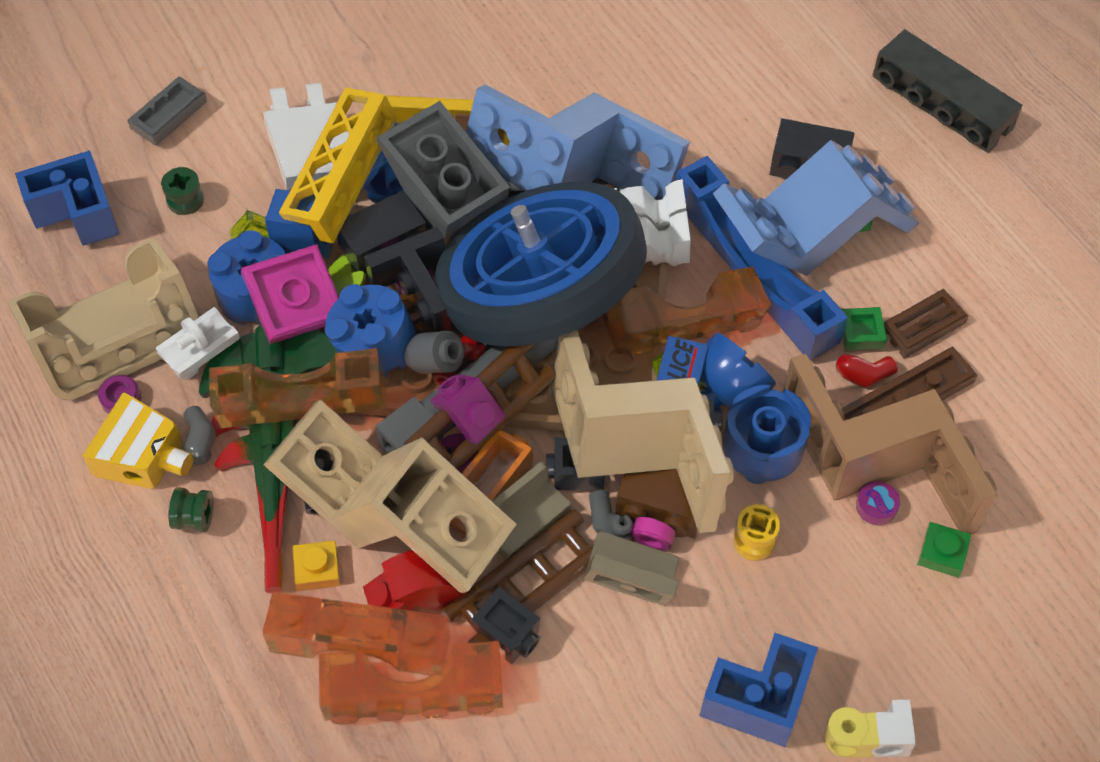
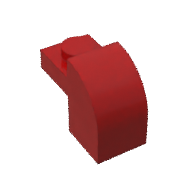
(408, 584)

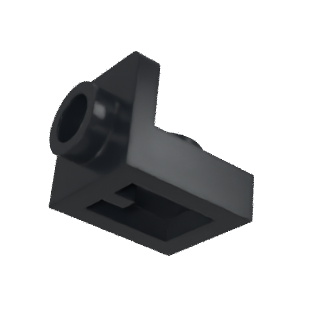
(509, 623)

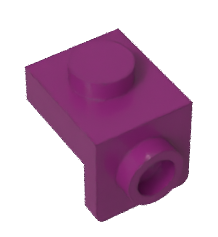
(469, 406)

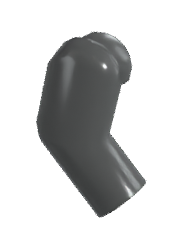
(200, 435)
(604, 519)

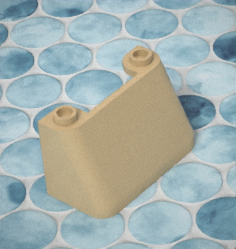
(110, 330)

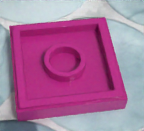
(291, 293)

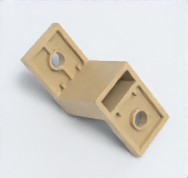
(641, 430)
(393, 494)

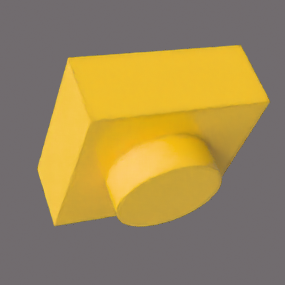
(316, 565)

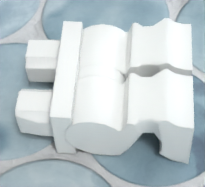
(663, 223)

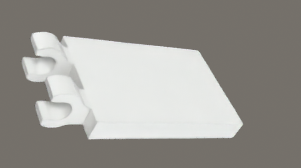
(297, 130)

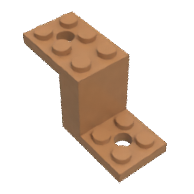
(893, 444)

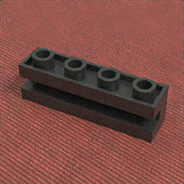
(946, 90)

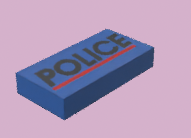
(682, 359)

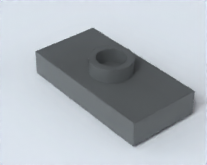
(167, 110)

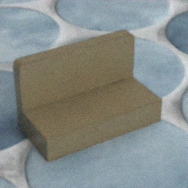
(533, 506)
(632, 569)

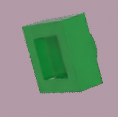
(864, 329)
(944, 549)

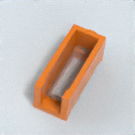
(497, 467)

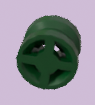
(180, 200)
(191, 509)

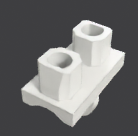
(197, 343)

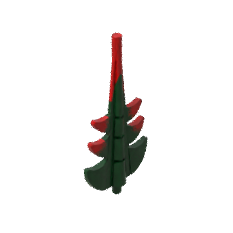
(287, 357)

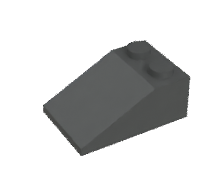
(442, 170)

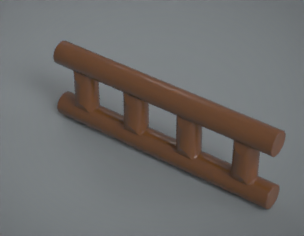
(534, 384)
(533, 555)

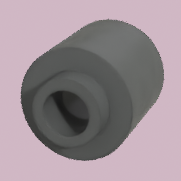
(434, 352)

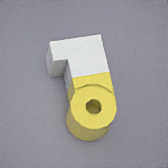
(872, 733)

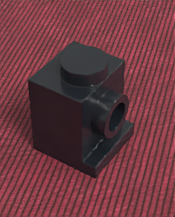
(563, 470)

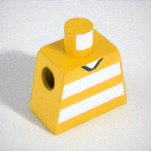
(136, 446)

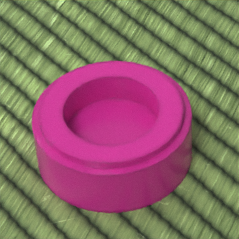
(653, 533)

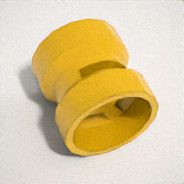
(752, 541)

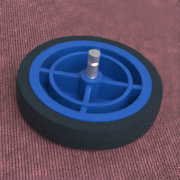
(541, 263)

